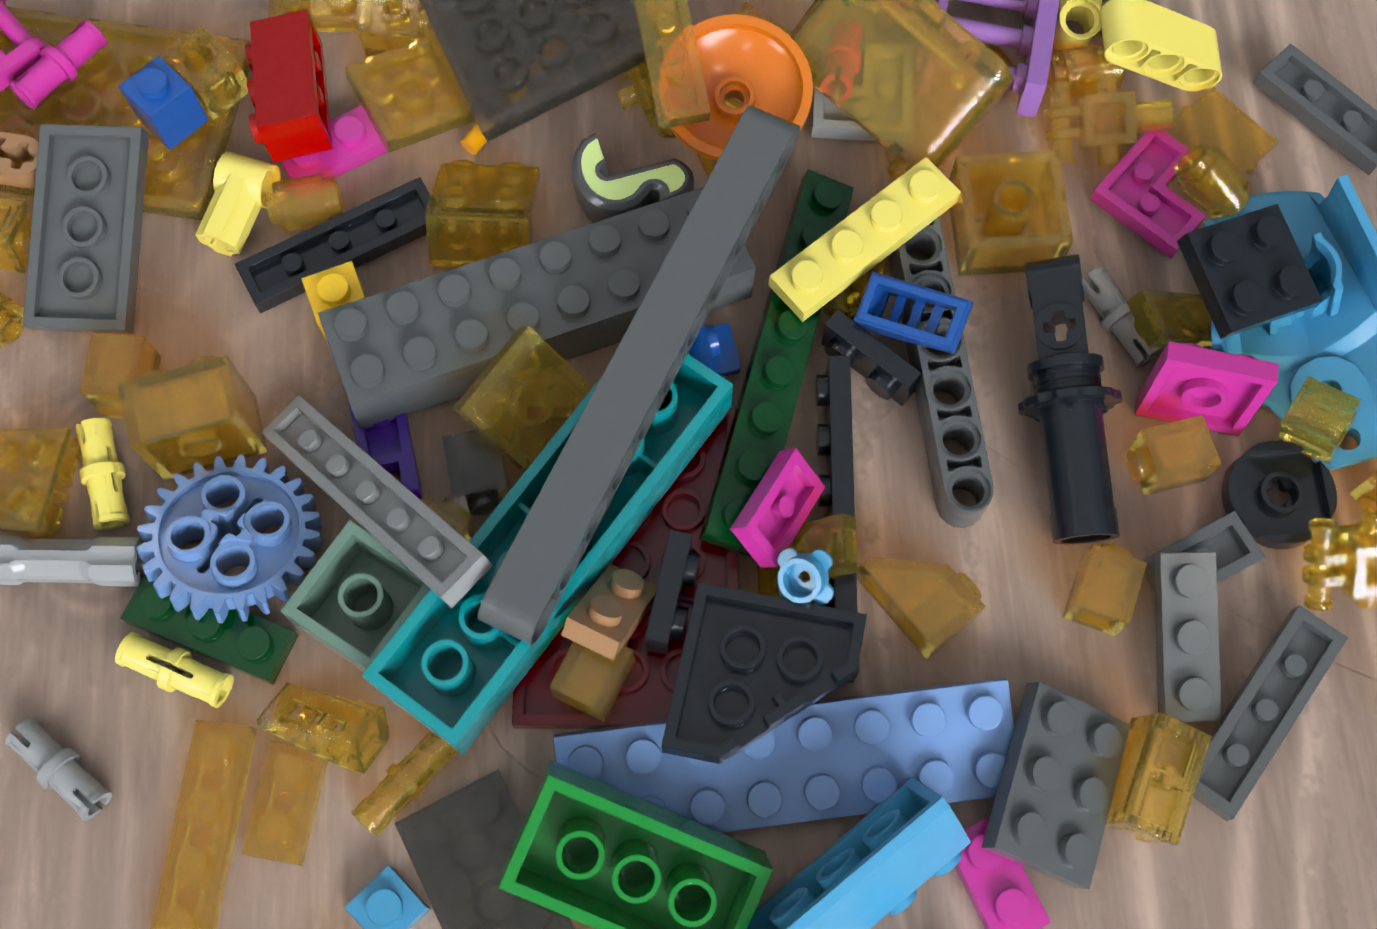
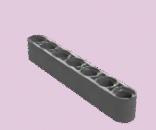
(948, 374)

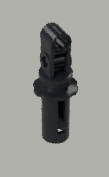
(1070, 406)

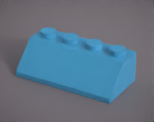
(871, 866)

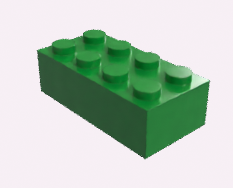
(629, 861)

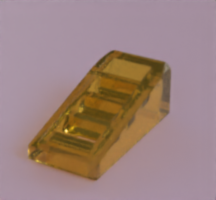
(352, 747)

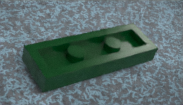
(250, 646)

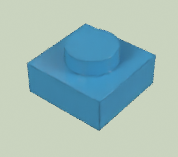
(387, 903)

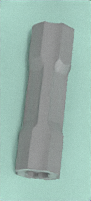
(96, 561)

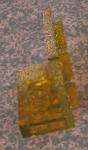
(479, 211)

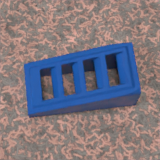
(875, 301)

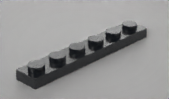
(836, 443)

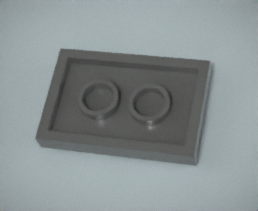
(1056, 786)

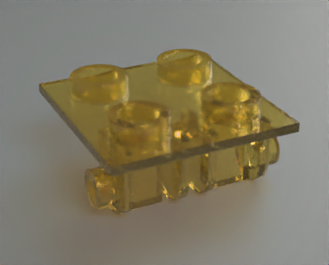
(29, 469)

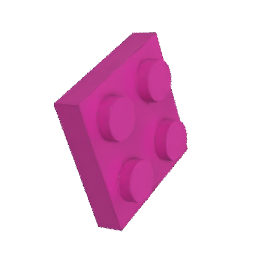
(1206, 383)

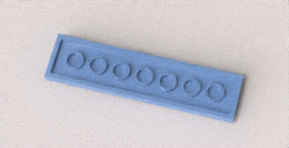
(820, 763)

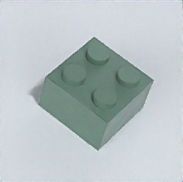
(355, 597)

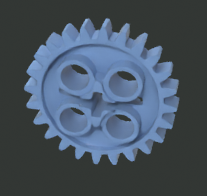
(230, 538)

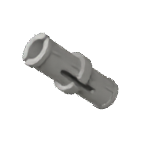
(1116, 315)
(58, 769)

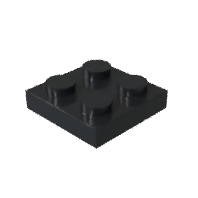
(1249, 271)

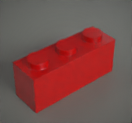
(288, 86)

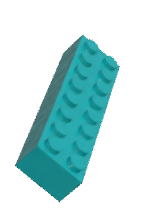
(461, 671)

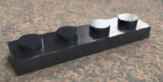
(352, 236)

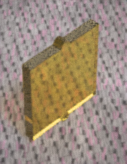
(1225, 127)

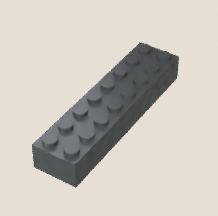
(442, 331)

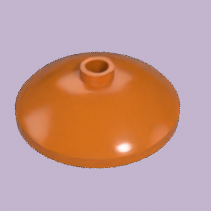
(747, 62)

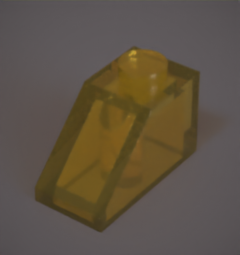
(922, 599)

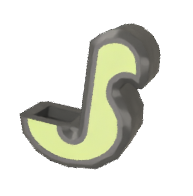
(611, 195)

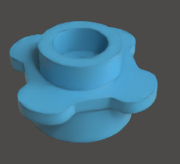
(790, 580)

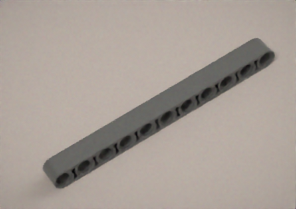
(637, 378)

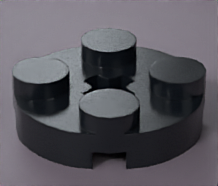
(1282, 463)

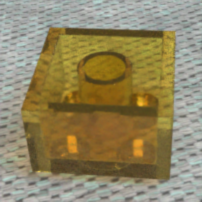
(1009, 211)
(191, 416)

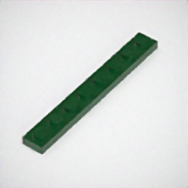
(773, 370)

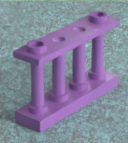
(1031, 41)

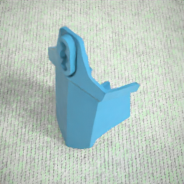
(1337, 336)

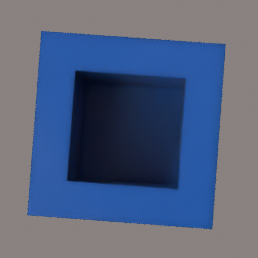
(164, 102)

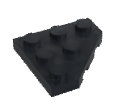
(753, 667)

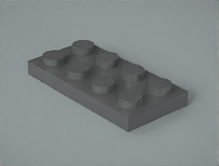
(86, 229)

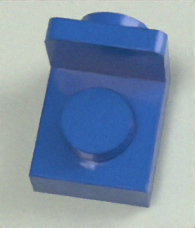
(717, 349)

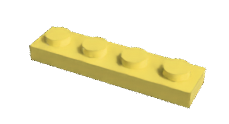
(864, 239)

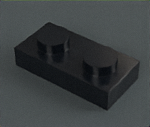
(884, 370)
(667, 617)

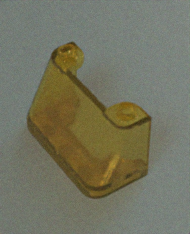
(902, 74)

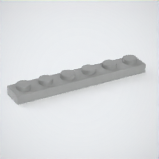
(378, 501)

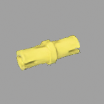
(102, 473)
(144, 654)

